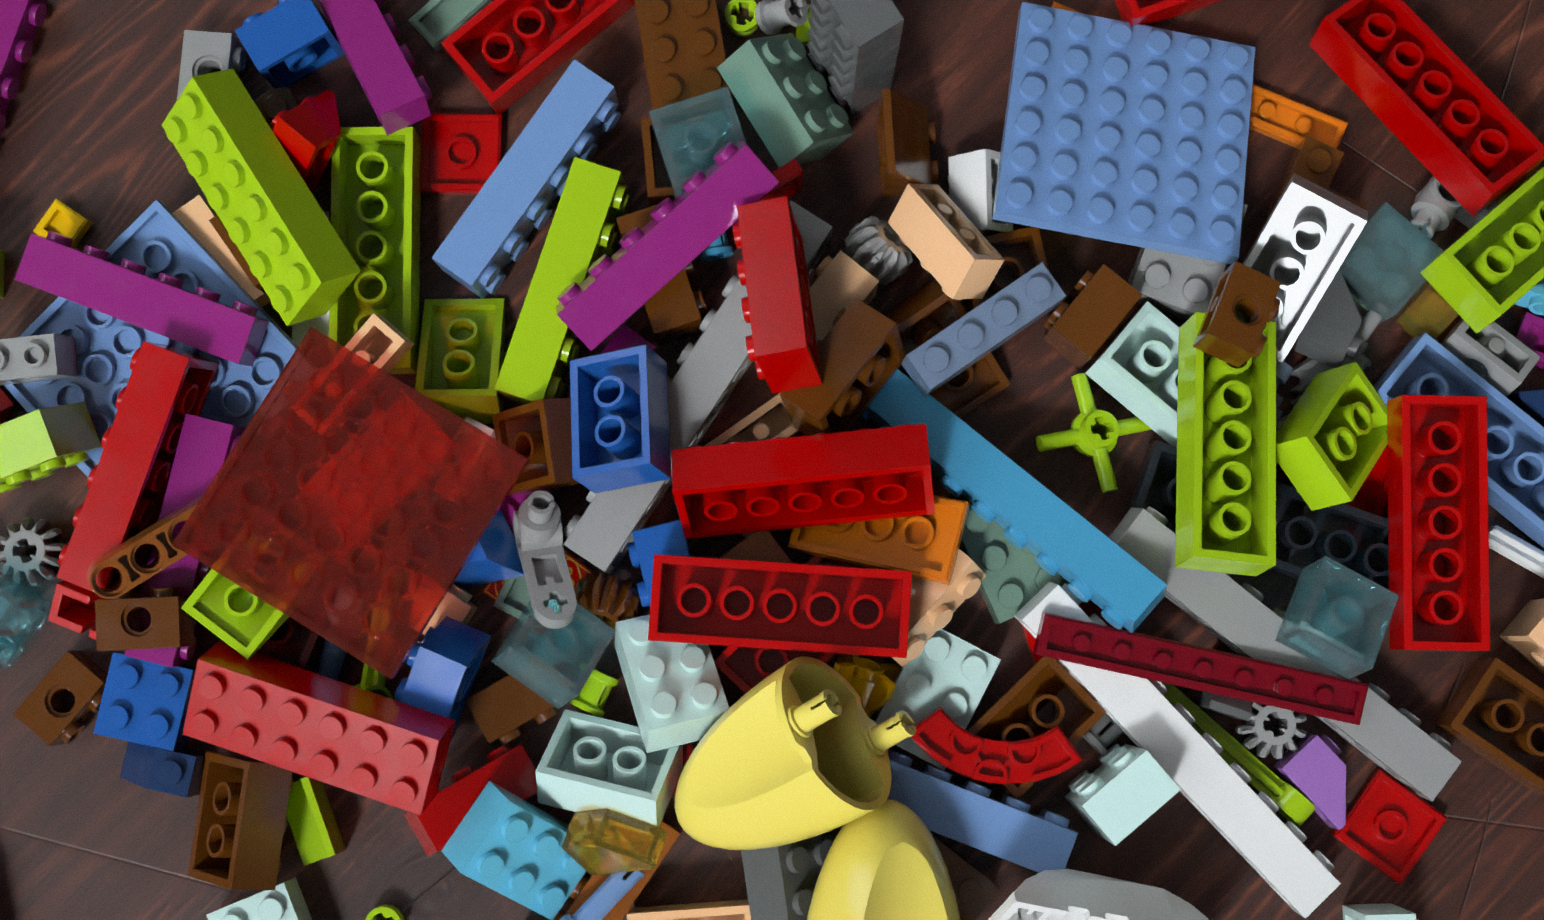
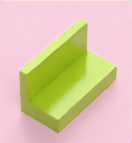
(313, 821)

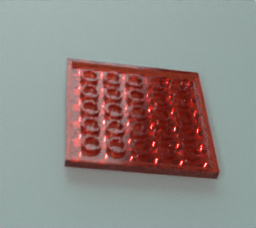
(351, 502)

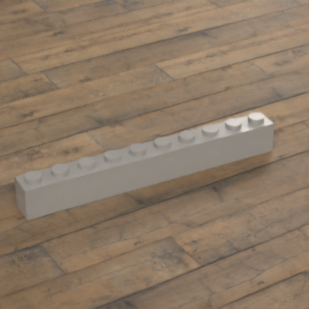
(1250, 630)

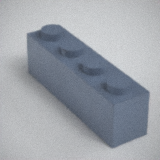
(983, 329)

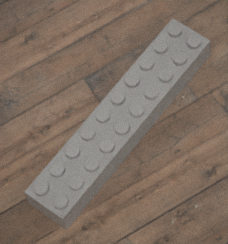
(695, 398)

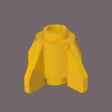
(869, 679)

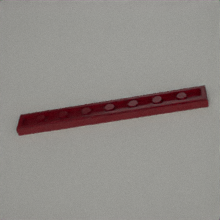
(1200, 668)

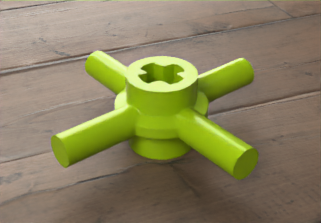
(1090, 444)

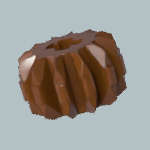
(608, 598)

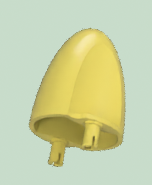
(788, 762)
(884, 871)

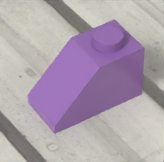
(1318, 776)

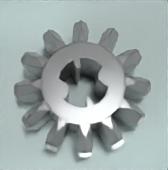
(878, 249)
(17, 546)
(1266, 739)

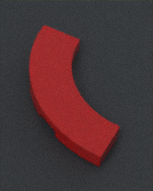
(994, 759)

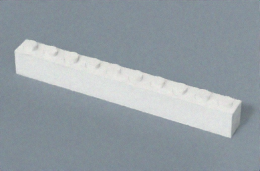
(1197, 768)

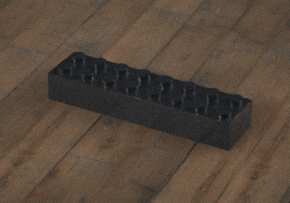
(1302, 535)

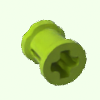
(595, 693)

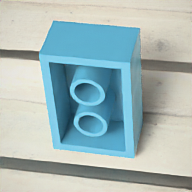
(515, 851)

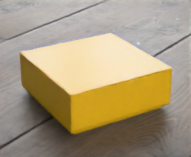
(64, 221)

